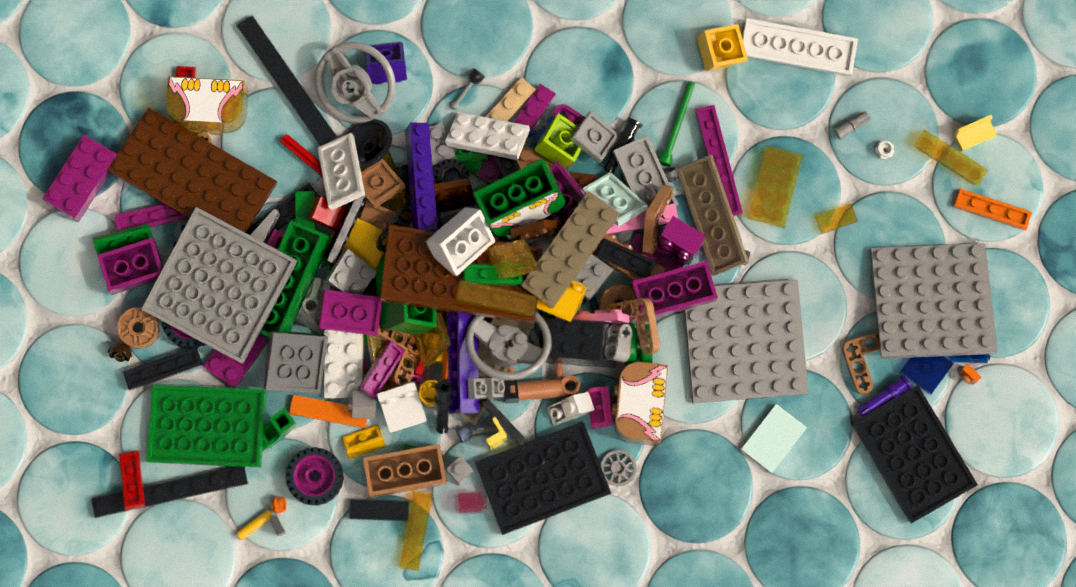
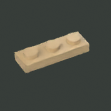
(512, 101)

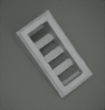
(264, 230)

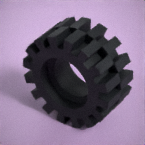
(448, 165)

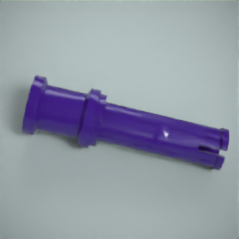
(892, 391)

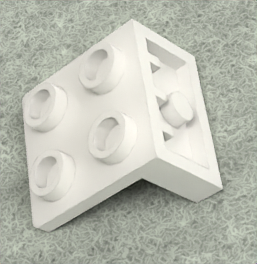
(402, 407)

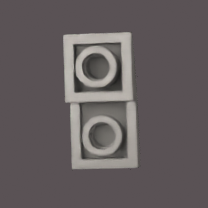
(485, 388)

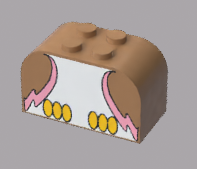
(640, 403)

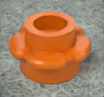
(279, 504)

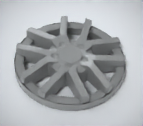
(618, 467)

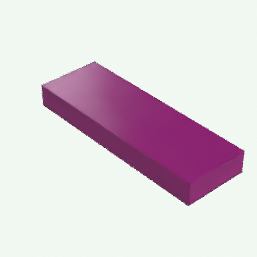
(666, 261)
(381, 369)

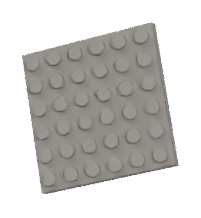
(219, 285)
(933, 301)
(747, 343)

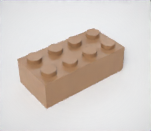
(404, 471)

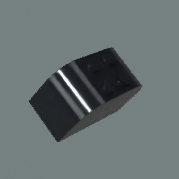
(577, 343)

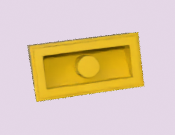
(363, 442)

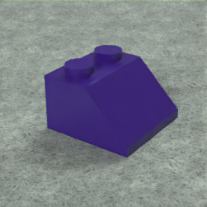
(395, 56)

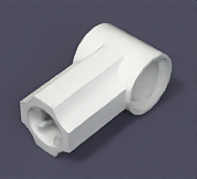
(313, 295)

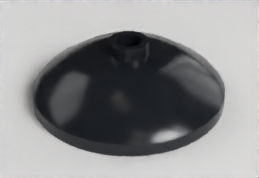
(371, 141)

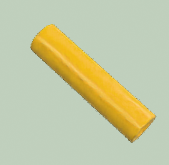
(255, 524)

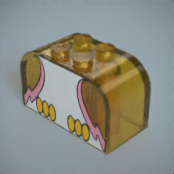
(207, 104)

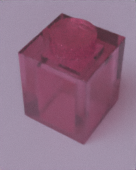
(471, 503)

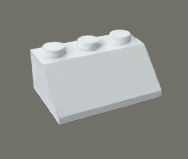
(461, 240)

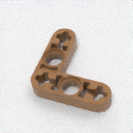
(652, 218)
(642, 315)
(861, 350)
(409, 354)

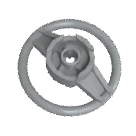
(343, 74)
(518, 353)

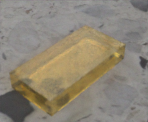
(836, 219)

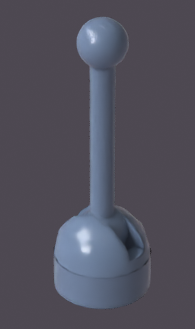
(465, 433)

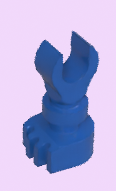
(539, 133)

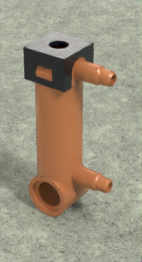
(540, 389)

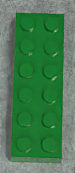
(308, 249)

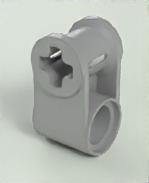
(618, 344)

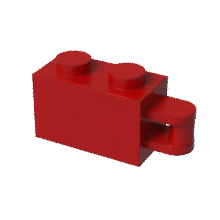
(323, 215)

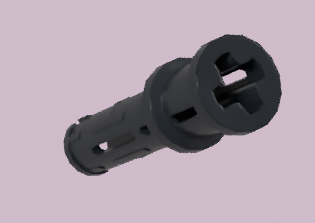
(626, 137)
(443, 401)

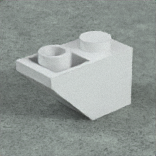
(570, 408)

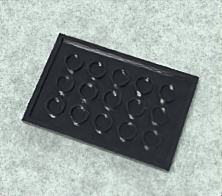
(914, 454)
(543, 478)

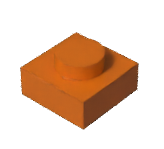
(969, 374)

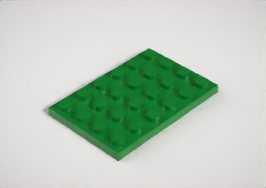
(206, 426)

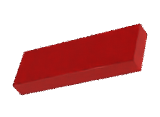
(132, 480)

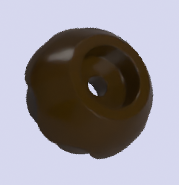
(120, 352)

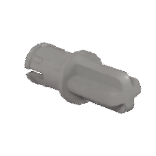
(852, 125)

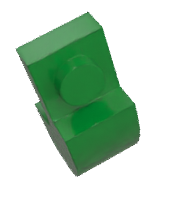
(277, 428)

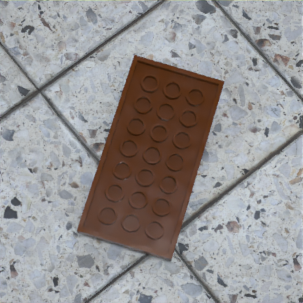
(190, 172)
(420, 280)

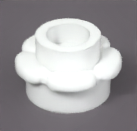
(884, 154)

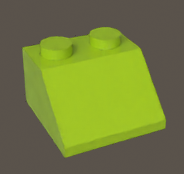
(556, 142)

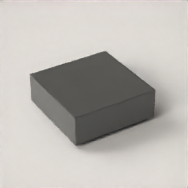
(277, 525)

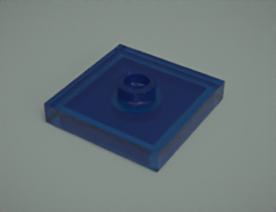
(927, 371)

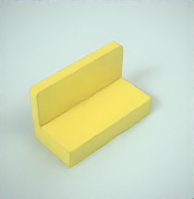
(975, 133)
(498, 438)

